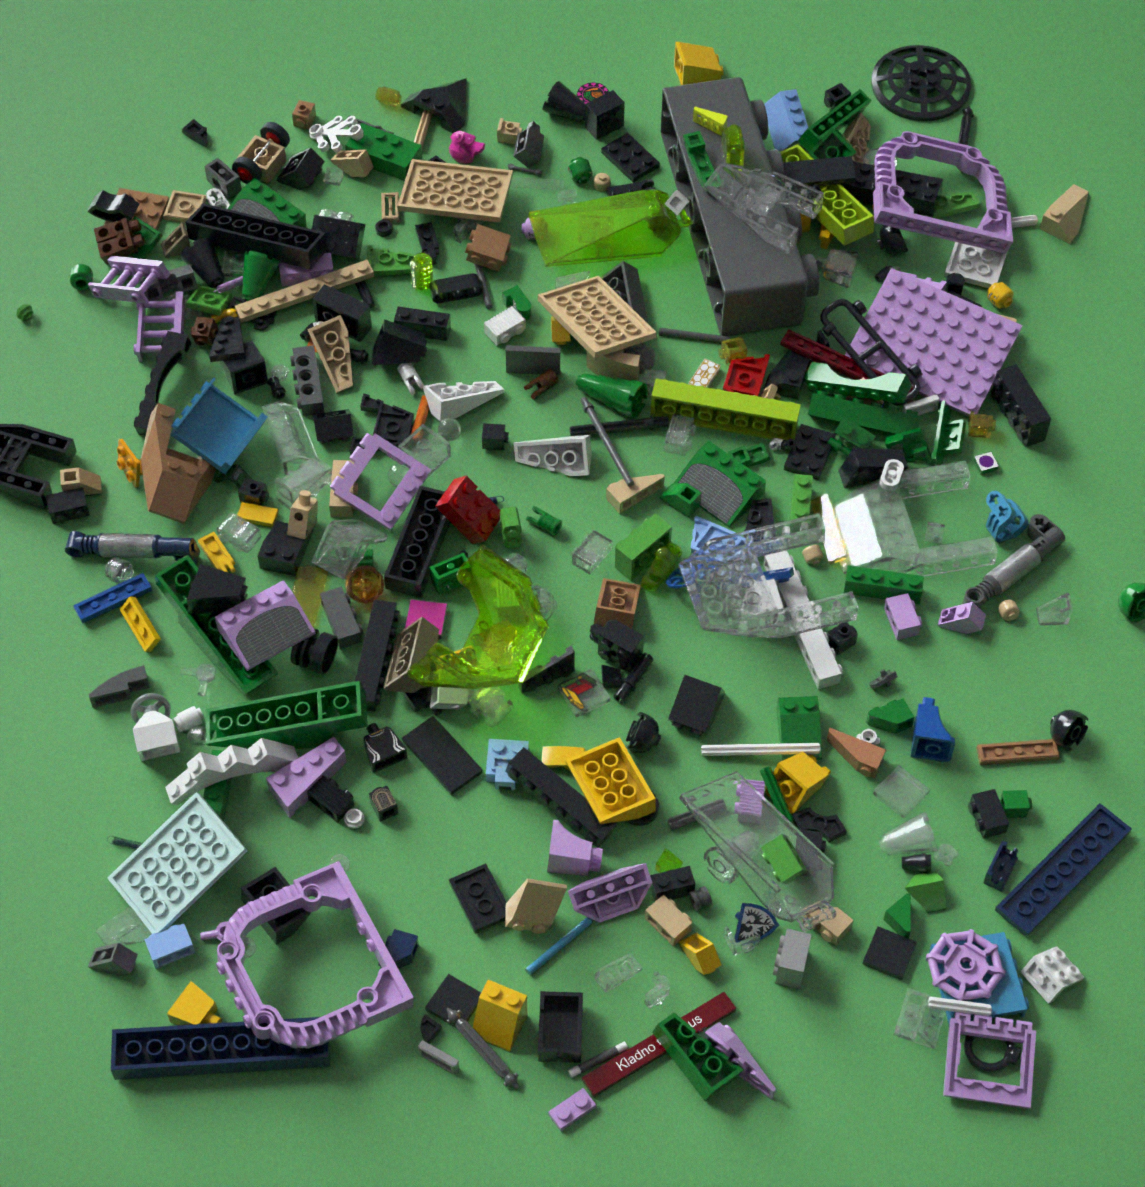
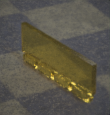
(307, 589)

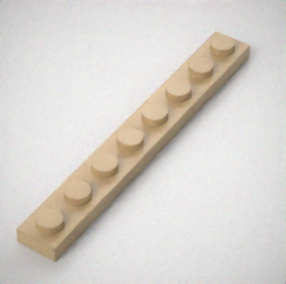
(303, 291)

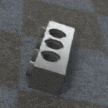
(308, 380)

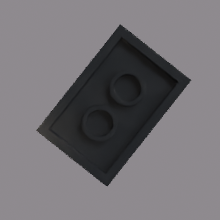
(630, 157)
(809, 452)
(479, 898)

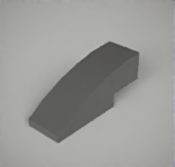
(119, 687)

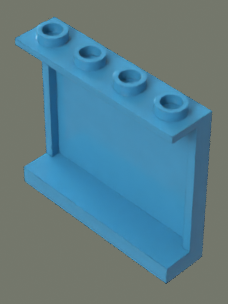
(216, 427)
(1007, 995)

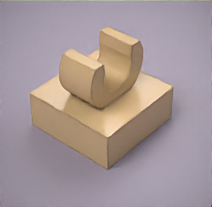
(770, 392)

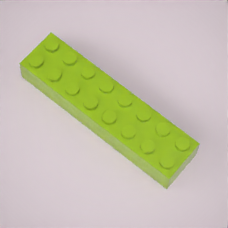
(840, 210)
(726, 410)

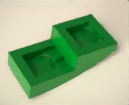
(750, 456)

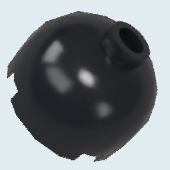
(892, 240)
(1068, 728)
(643, 734)

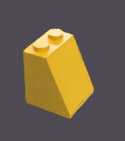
(696, 63)
(500, 1015)

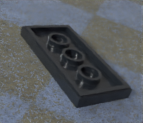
(822, 171)
(442, 755)

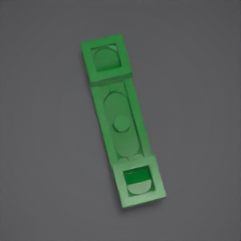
(698, 156)

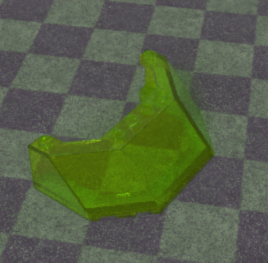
(502, 637)

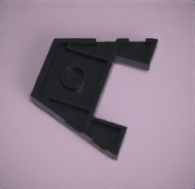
(391, 423)

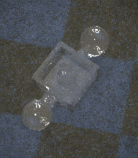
(427, 448)

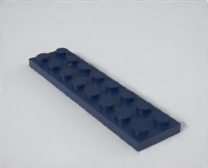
(1063, 869)

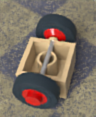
(263, 154)

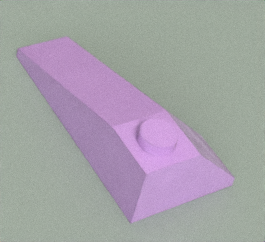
(726, 1041)

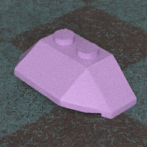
(611, 893)

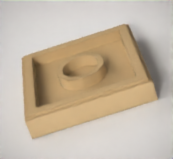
(183, 205)

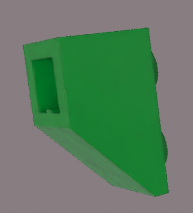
(682, 497)
(892, 717)

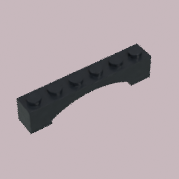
(174, 348)

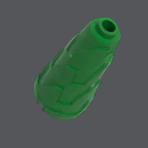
(615, 392)

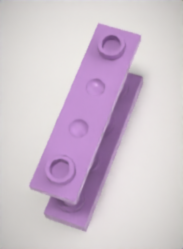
(126, 267)
(177, 319)

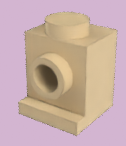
(508, 131)

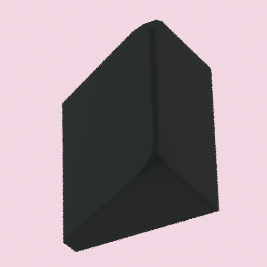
(611, 677)

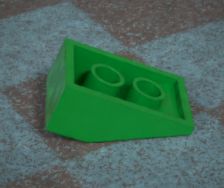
(799, 722)

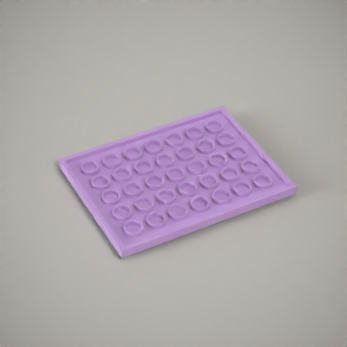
(943, 335)

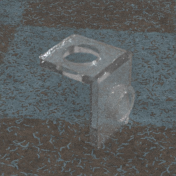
(743, 946)

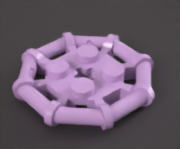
(960, 975)

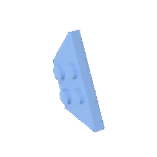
(704, 531)

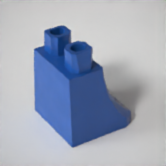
(929, 735)

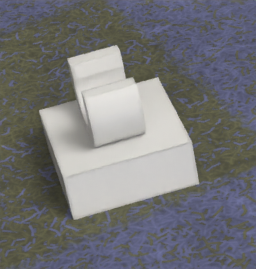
(677, 202)

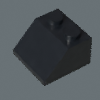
(301, 169)
(333, 425)

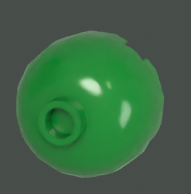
(1132, 601)

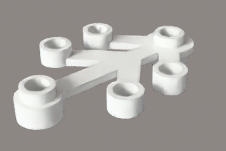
(318, 131)

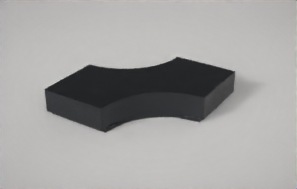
(811, 821)

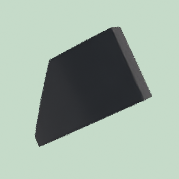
(196, 132)

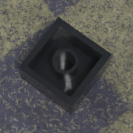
(604, 114)

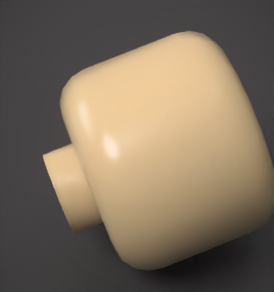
(601, 182)
(812, 554)
(1008, 610)

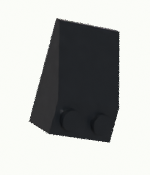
(282, 552)

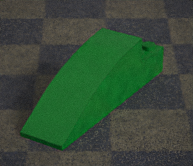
(202, 628)
(293, 719)

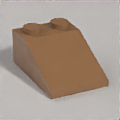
(617, 602)

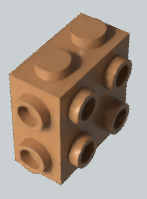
(488, 247)

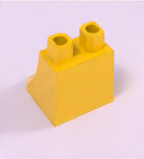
(799, 779)

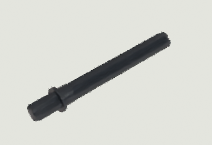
(618, 426)

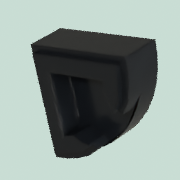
(429, 1029)

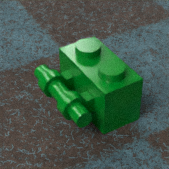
(853, 434)

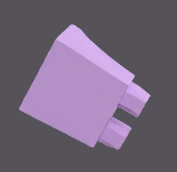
(572, 854)

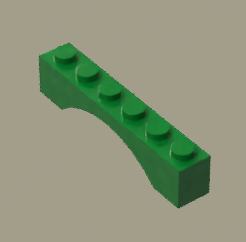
(888, 387)

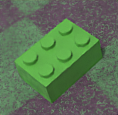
(639, 548)

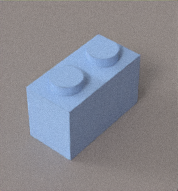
(169, 945)

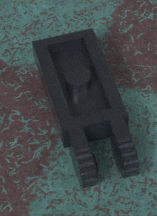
(626, 188)

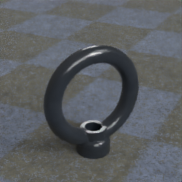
(1011, 1056)

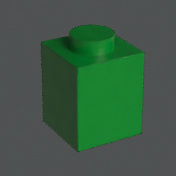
(1016, 803)

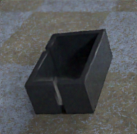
(560, 1026)

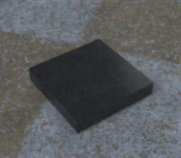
(889, 953)
(453, 995)

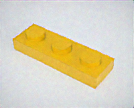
(140, 624)

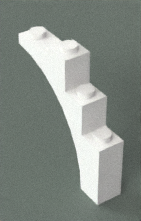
(232, 762)

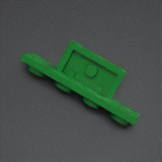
(949, 435)

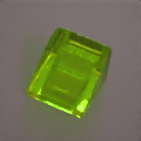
(667, 862)

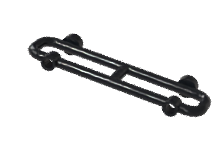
(857, 310)

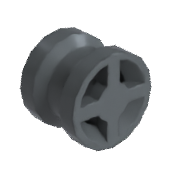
(700, 898)

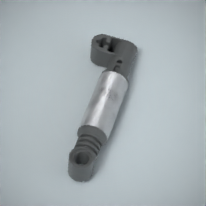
(1045, 538)

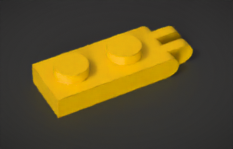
(216, 552)

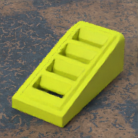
(711, 120)

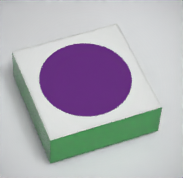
(986, 463)

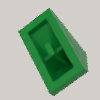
(899, 916)

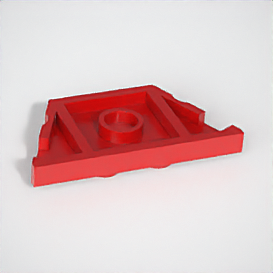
(746, 375)

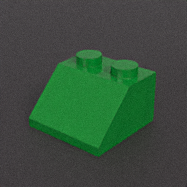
(832, 146)

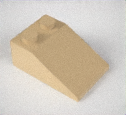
(534, 906)

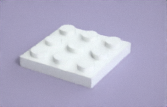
(976, 264)

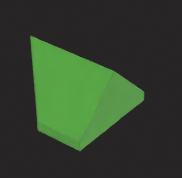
(928, 891)

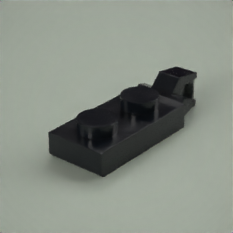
(428, 240)

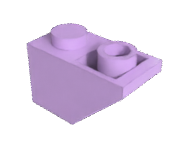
(962, 618)

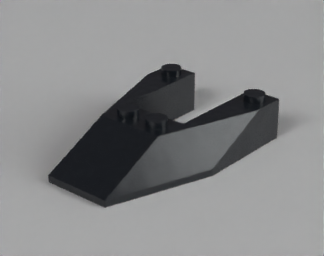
(15, 445)

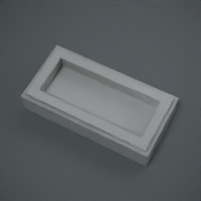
(438, 1057)

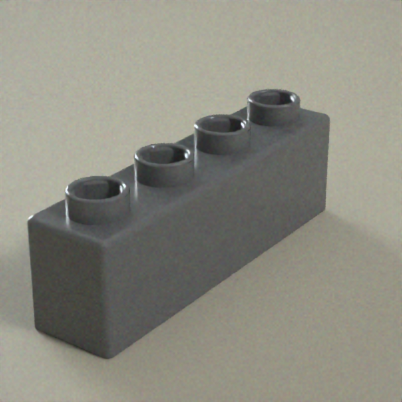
(744, 276)

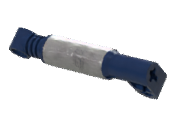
(131, 546)

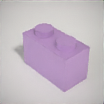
(902, 616)

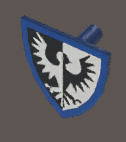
(754, 920)

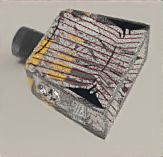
(838, 266)

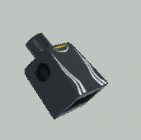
(383, 747)

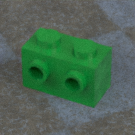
(444, 574)

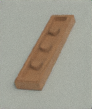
(1017, 752)

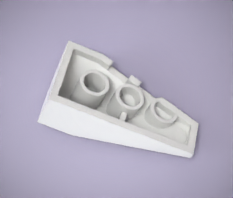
(457, 400)
(562, 454)

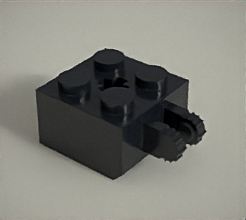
(618, 644)

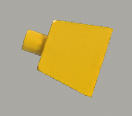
(193, 1008)

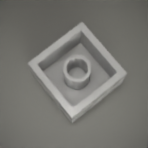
(791, 958)

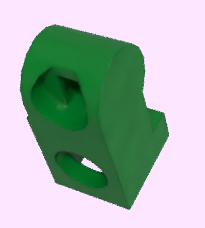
(517, 299)

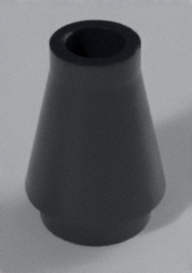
(917, 862)

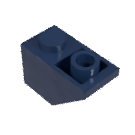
(402, 947)

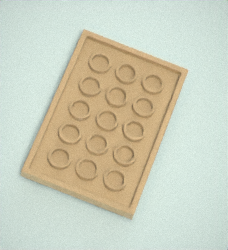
(455, 190)
(596, 316)

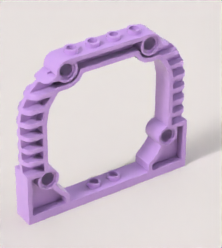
(893, 211)
(332, 889)

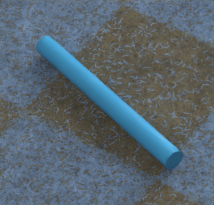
(558, 946)

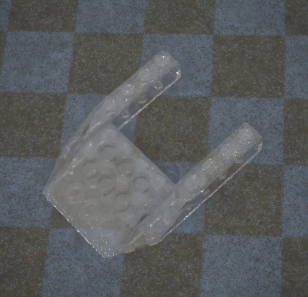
(881, 534)
(733, 592)

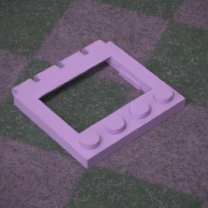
(401, 496)
(988, 1091)

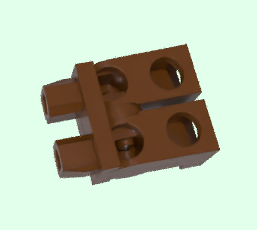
(118, 239)

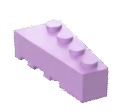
(292, 782)

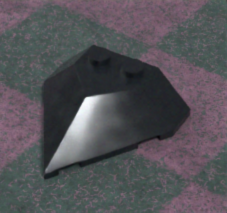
(444, 101)

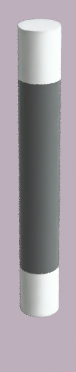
(598, 1059)

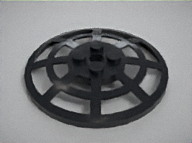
(915, 84)

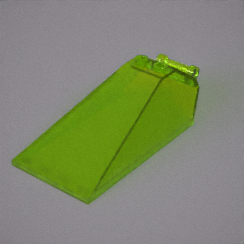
(607, 229)

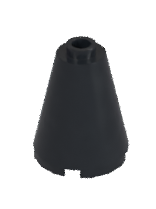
(564, 103)
(204, 262)

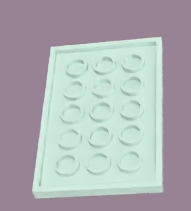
(177, 864)

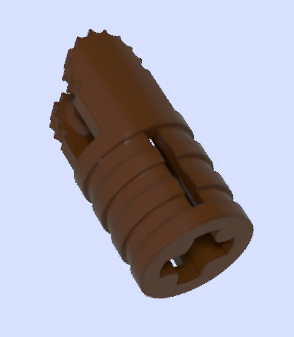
(542, 382)

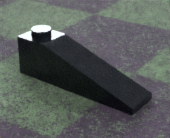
(789, 375)

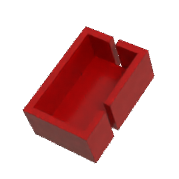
(469, 509)

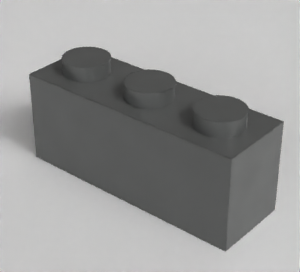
(341, 617)

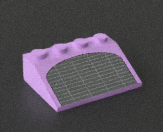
(264, 625)

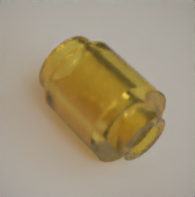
(388, 96)

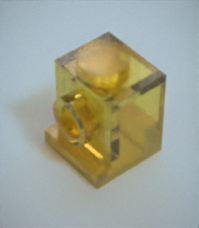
(733, 349)
(980, 425)

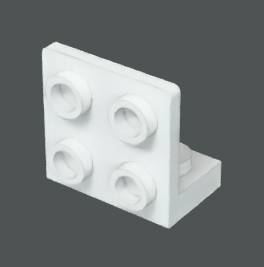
(1051, 973)

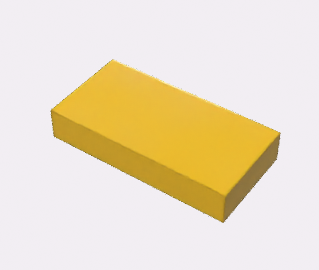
(258, 514)

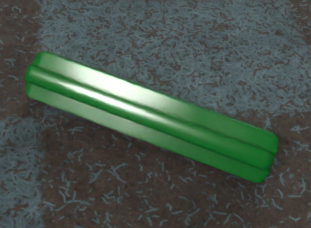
(775, 792)

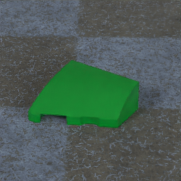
(912, 444)

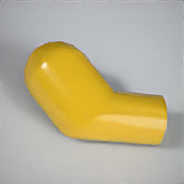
(226, 312)

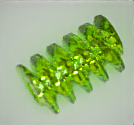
(421, 271)

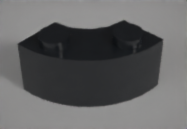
(113, 207)

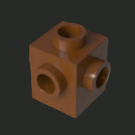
(204, 331)

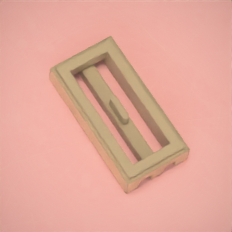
(391, 217)

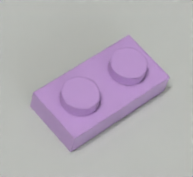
(572, 1109)

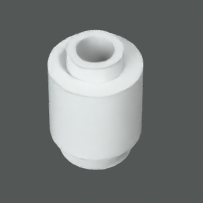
(188, 718)

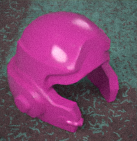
(464, 147)

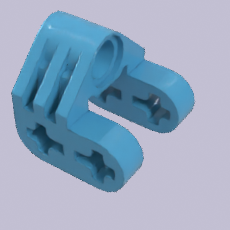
(1002, 521)

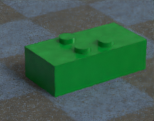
(387, 151)

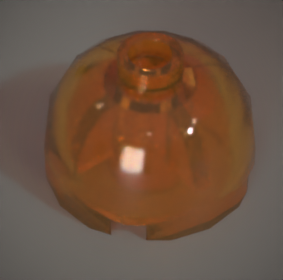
(364, 584)

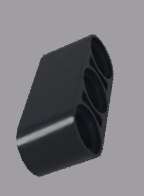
(455, 288)

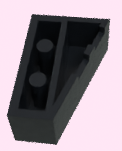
(867, 465)

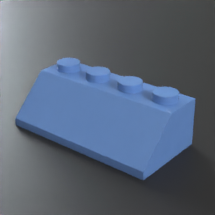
(785, 119)

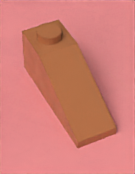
(858, 753)

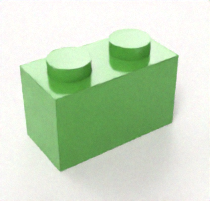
(784, 859)

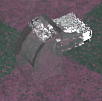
(465, 226)

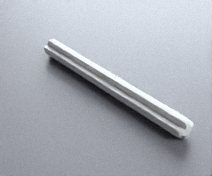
(760, 749)

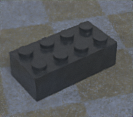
(1020, 405)

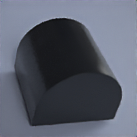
(955, 283)

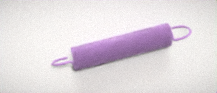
(230, 285)

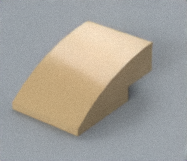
(615, 365)

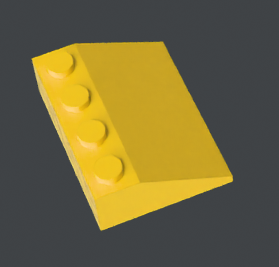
(612, 783)

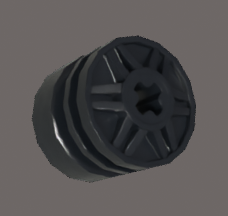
(316, 651)

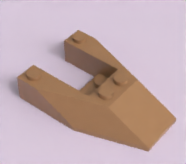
(171, 478)

